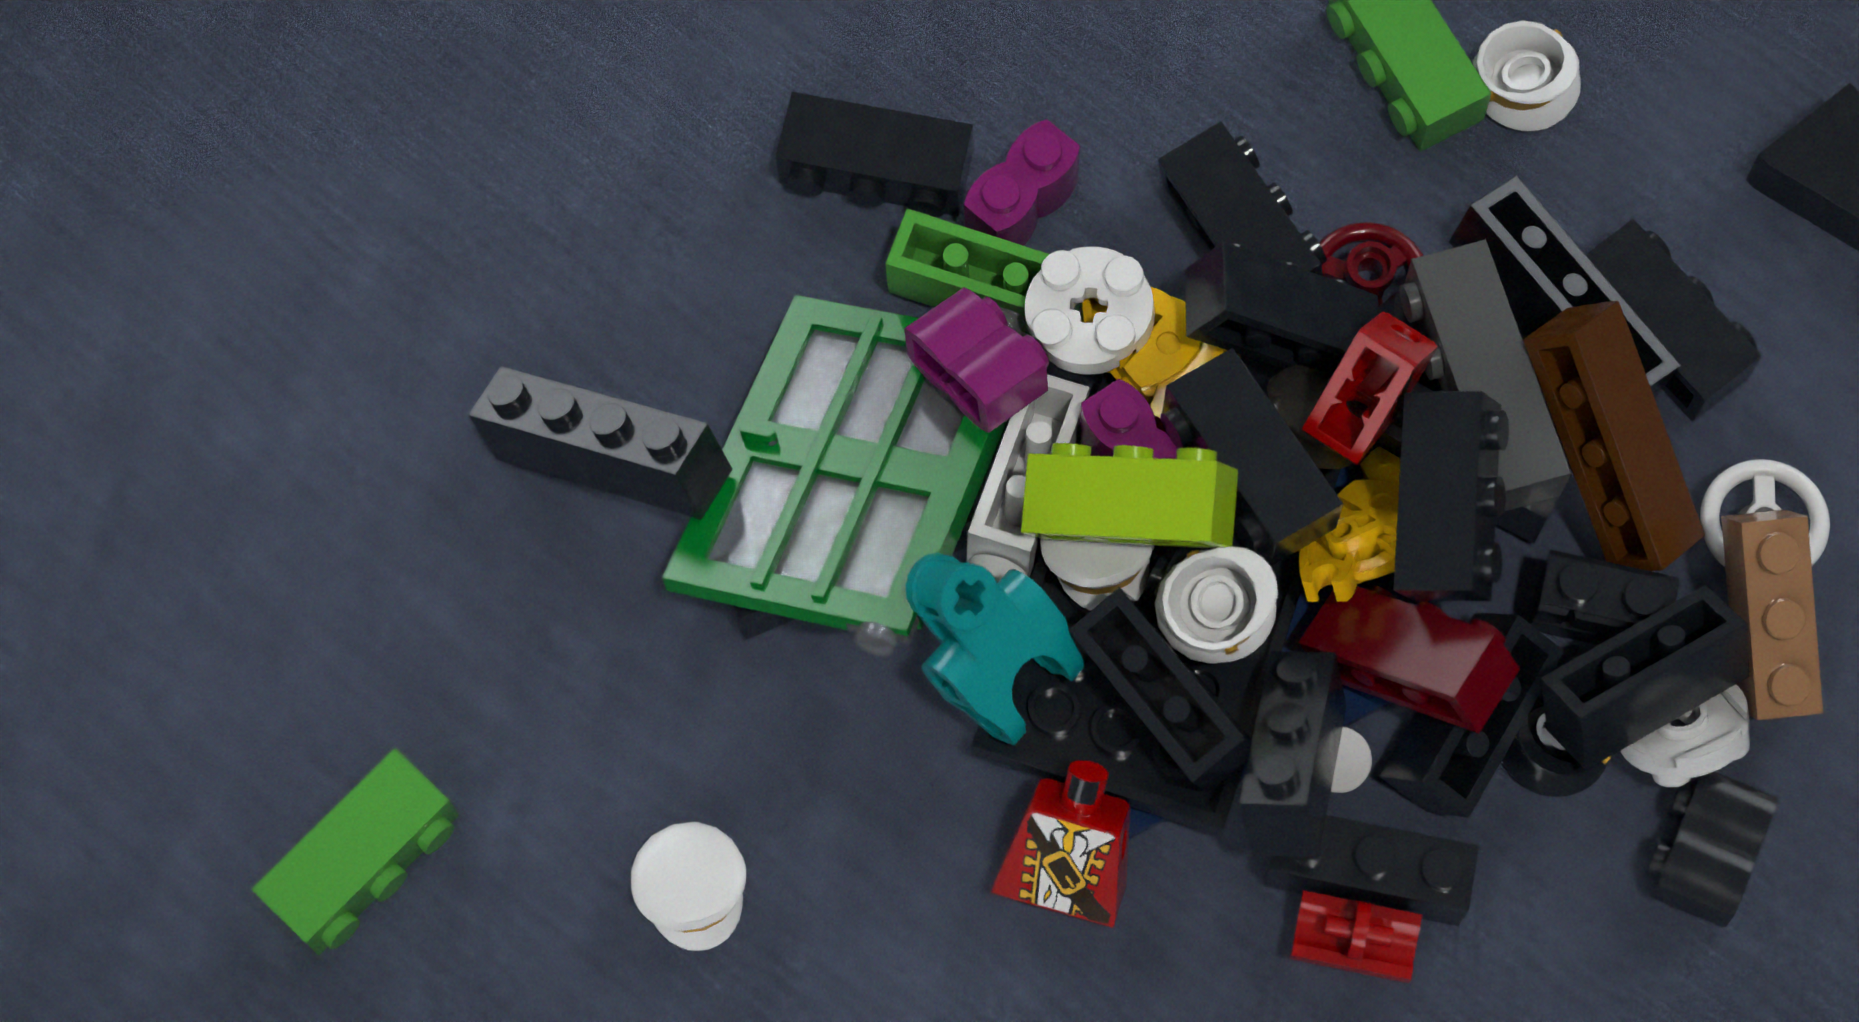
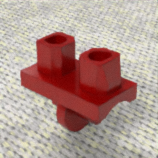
(1356, 936)

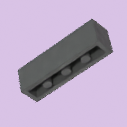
(1480, 348)

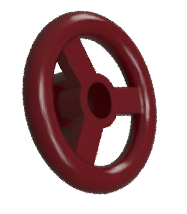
(1368, 255)

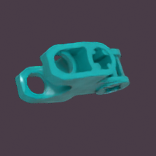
(987, 637)

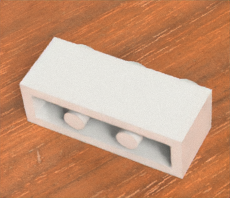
(1033, 430)

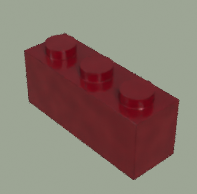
(1415, 655)

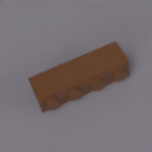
(1614, 436)

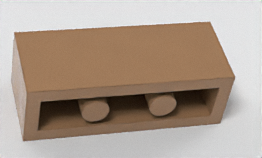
(1774, 594)

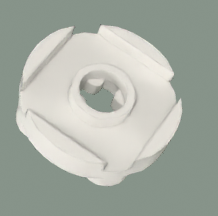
(1069, 280)
(1697, 749)

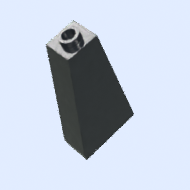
(1817, 168)

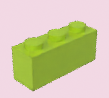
(1130, 497)

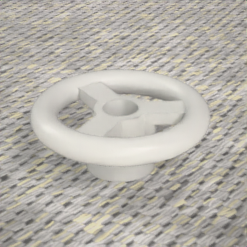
(1763, 477)

